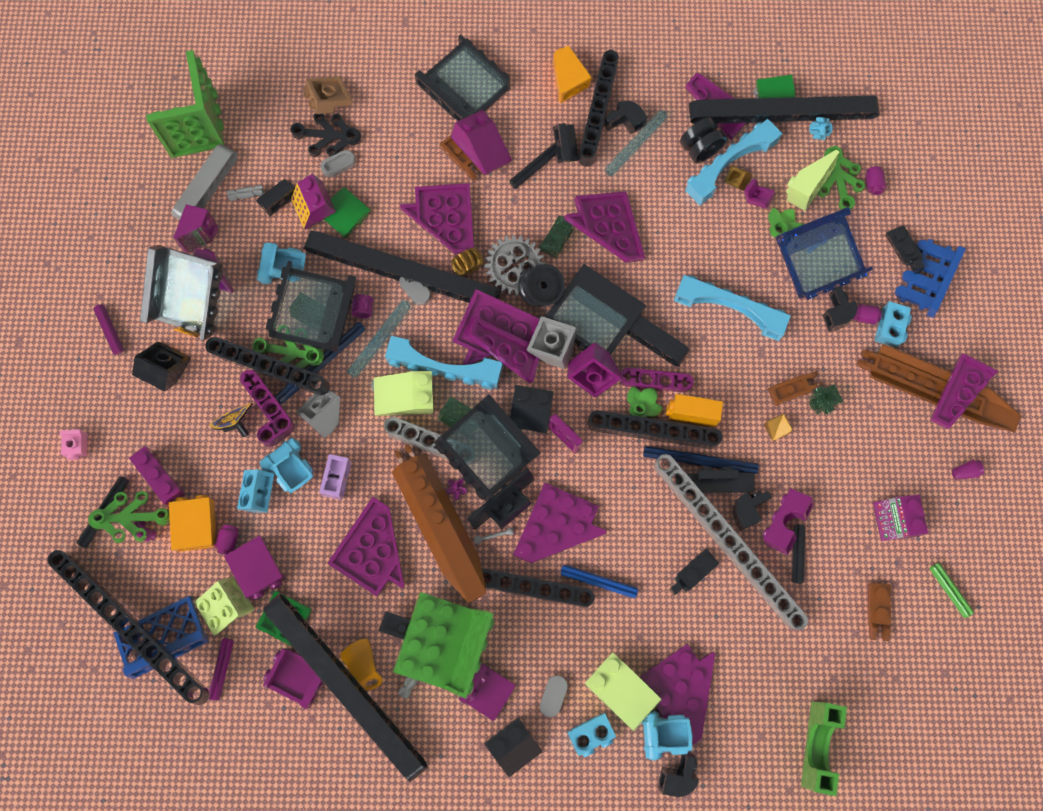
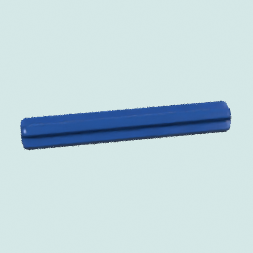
(599, 581)

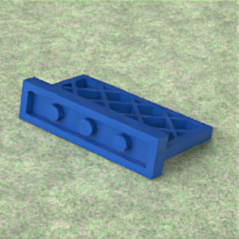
(177, 648)

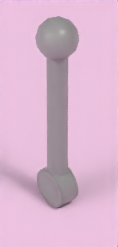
(510, 531)

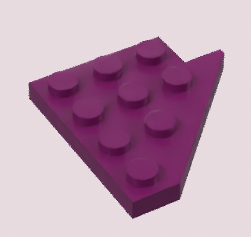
(444, 214)
(610, 223)
(497, 314)
(557, 525)
(370, 550)
(682, 686)

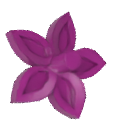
(456, 488)

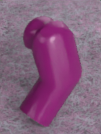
(151, 534)

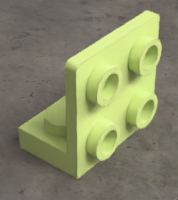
(223, 604)

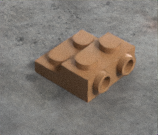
(326, 94)

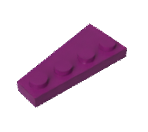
(704, 89)
(506, 348)
(962, 387)

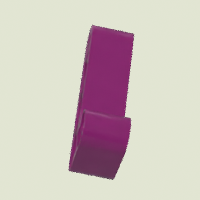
(265, 404)

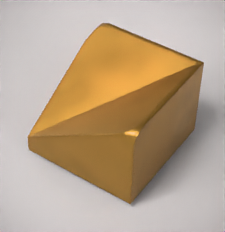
(738, 178)
(778, 427)

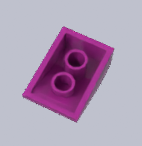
(481, 142)

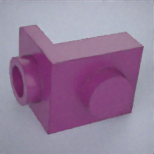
(758, 195)

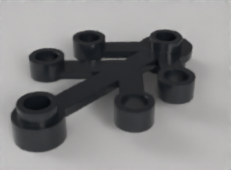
(327, 134)

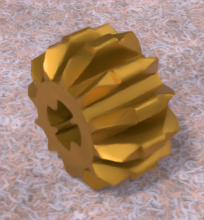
(467, 262)

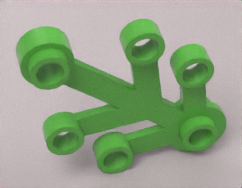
(840, 176)
(291, 352)
(126, 517)

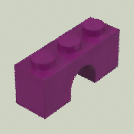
(156, 476)
(793, 506)

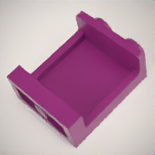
(254, 568)
(293, 678)

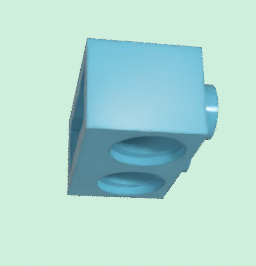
(890, 323)
(255, 491)
(589, 729)

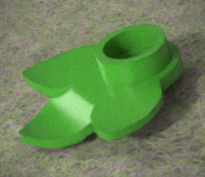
(784, 221)
(645, 401)

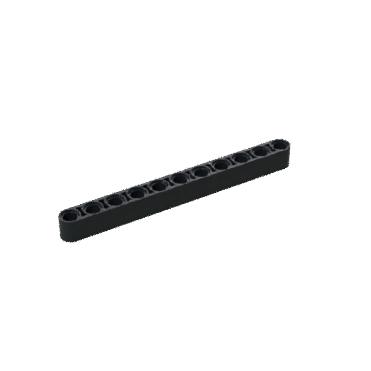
(785, 109)
(395, 267)
(134, 630)
(345, 687)

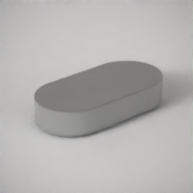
(338, 163)
(415, 290)
(553, 696)

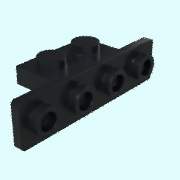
(721, 481)
(505, 504)

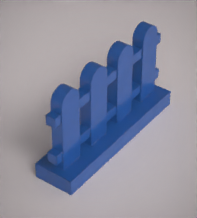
(927, 283)

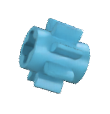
(820, 128)

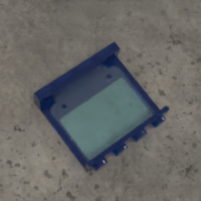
(821, 255)

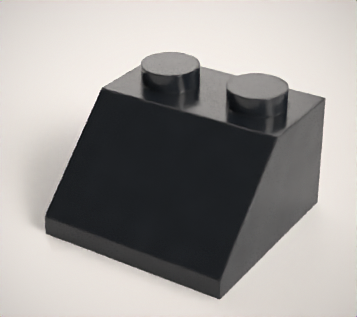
(160, 366)
(531, 408)
(513, 747)

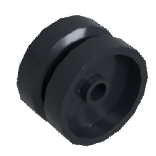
(703, 140)
(552, 285)

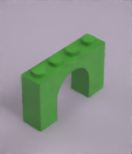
(816, 771)

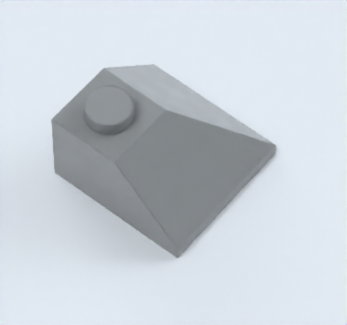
(553, 342)
(321, 412)

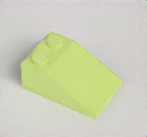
(809, 181)
(403, 394)
(623, 691)

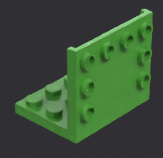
(194, 126)
(444, 644)

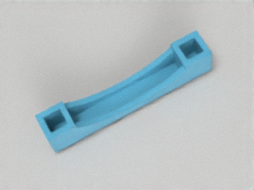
(762, 138)
(770, 321)
(483, 373)

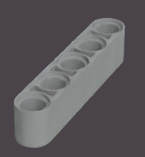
(207, 179)
(418, 441)

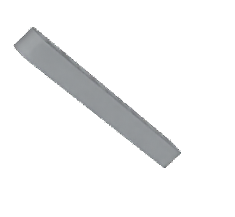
(738, 544)

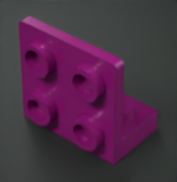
(489, 692)

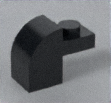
(628, 114)
(841, 313)
(745, 511)
(679, 781)

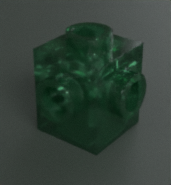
(825, 399)

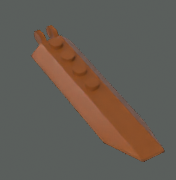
(928, 383)
(440, 524)

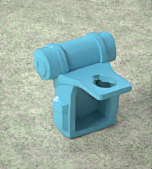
(275, 259)
(288, 466)
(666, 735)

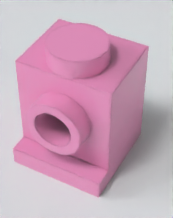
(79, 446)

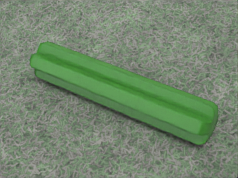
(951, 590)

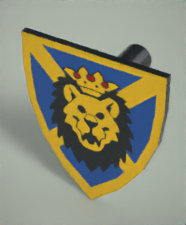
(232, 420)

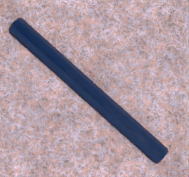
(347, 339)
(702, 460)

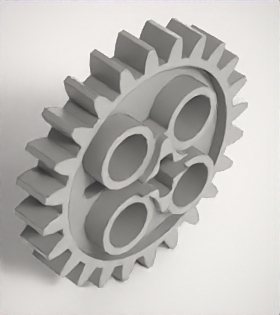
(505, 251)

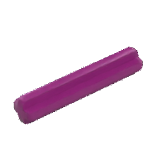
(108, 329)
(220, 669)

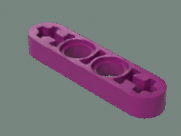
(656, 383)

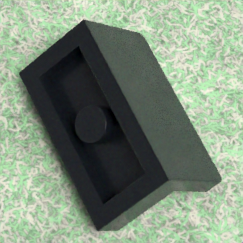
(565, 143)
(276, 197)

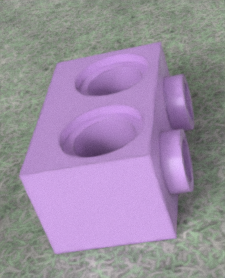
(335, 477)

